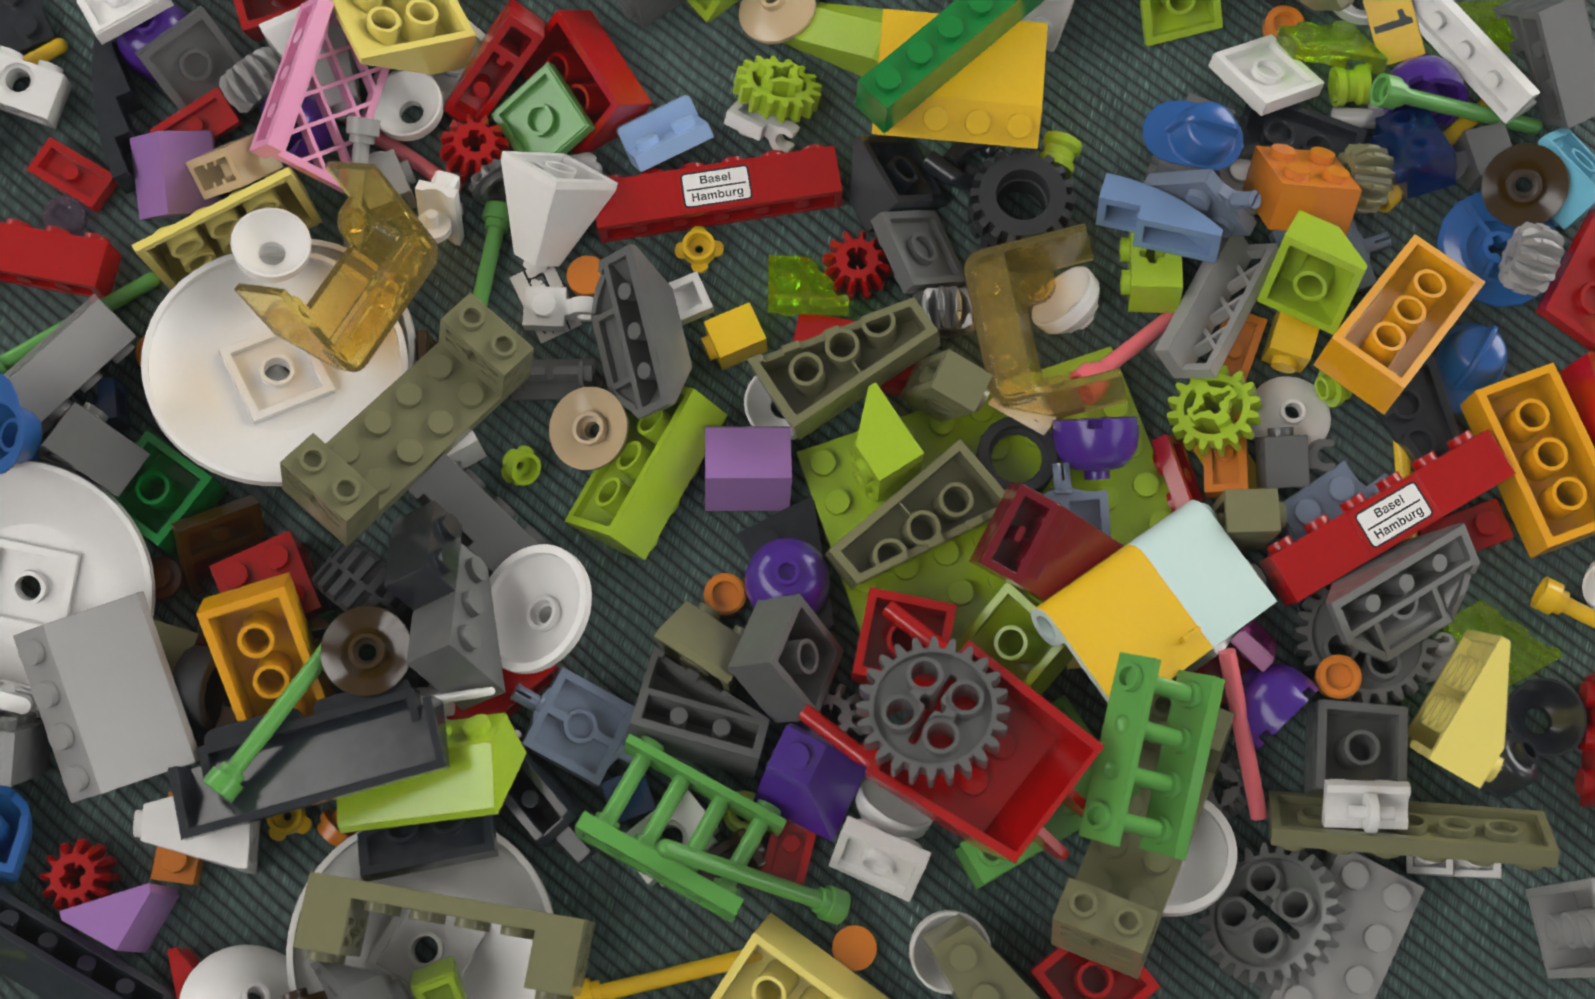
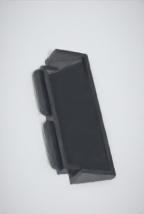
(315, 759)

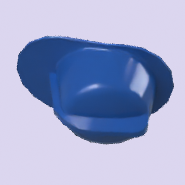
(1193, 134)
(1470, 360)
(18, 429)

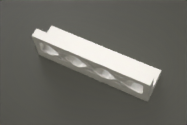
(1475, 57)

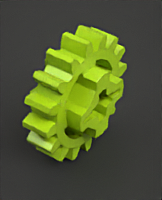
(777, 89)
(1227, 397)

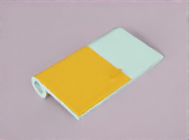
(1156, 597)

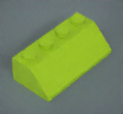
(643, 485)
(482, 768)

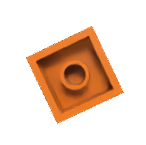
(1304, 182)

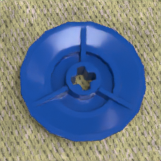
(1466, 238)

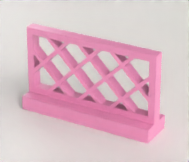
(290, 88)

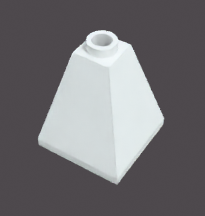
(277, 35)
(550, 204)
(230, 848)

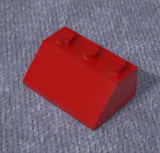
(592, 71)

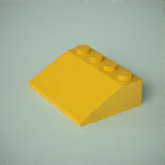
(989, 100)

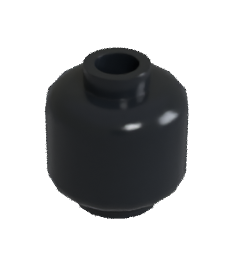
(1518, 768)

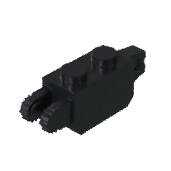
(547, 808)

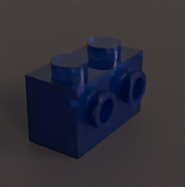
(1420, 151)

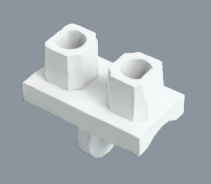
(441, 207)
(1366, 804)

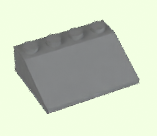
(107, 697)

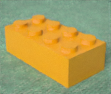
(1398, 324)
(1549, 451)
(260, 645)

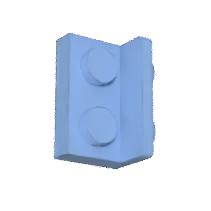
(663, 133)

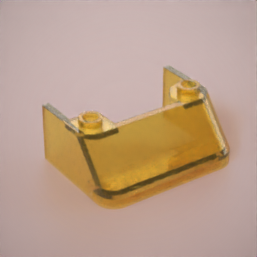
(369, 284)
(1000, 288)

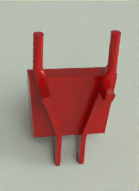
(1018, 789)

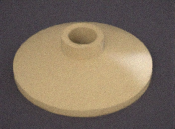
(775, 21)
(572, 424)

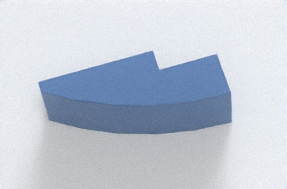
(1157, 219)

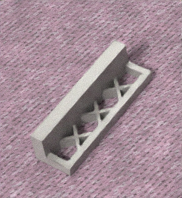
(1207, 305)

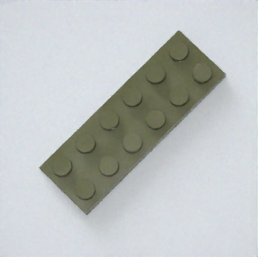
(1433, 833)

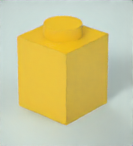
(734, 336)
(1289, 343)

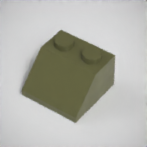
(701, 643)

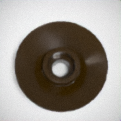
(1541, 200)
(349, 635)

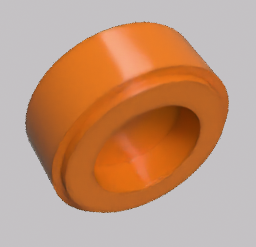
(1281, 16)
(583, 275)
(725, 594)
(1338, 677)
(854, 947)

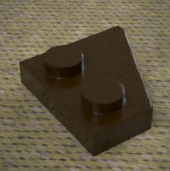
(216, 536)

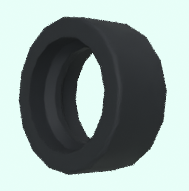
(1010, 426)
(200, 687)

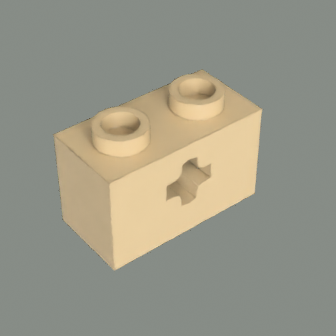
(230, 167)

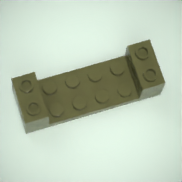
(409, 423)
(1124, 890)
(339, 908)

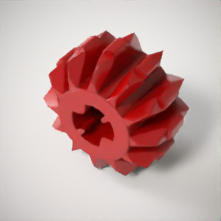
(460, 140)
(856, 251)
(67, 870)

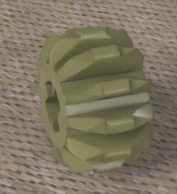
(1373, 173)

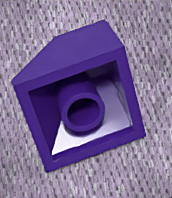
(810, 781)

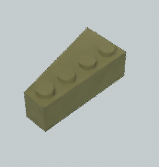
(833, 370)
(924, 514)
(971, 964)

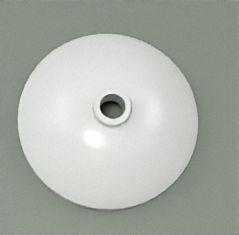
(525, 593)
(1207, 866)
(238, 972)

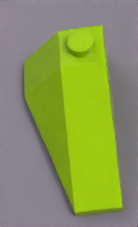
(843, 36)

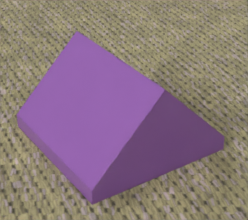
(162, 176)
(747, 468)
(125, 919)

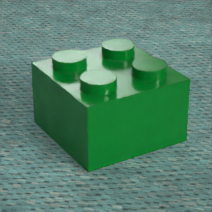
(167, 491)

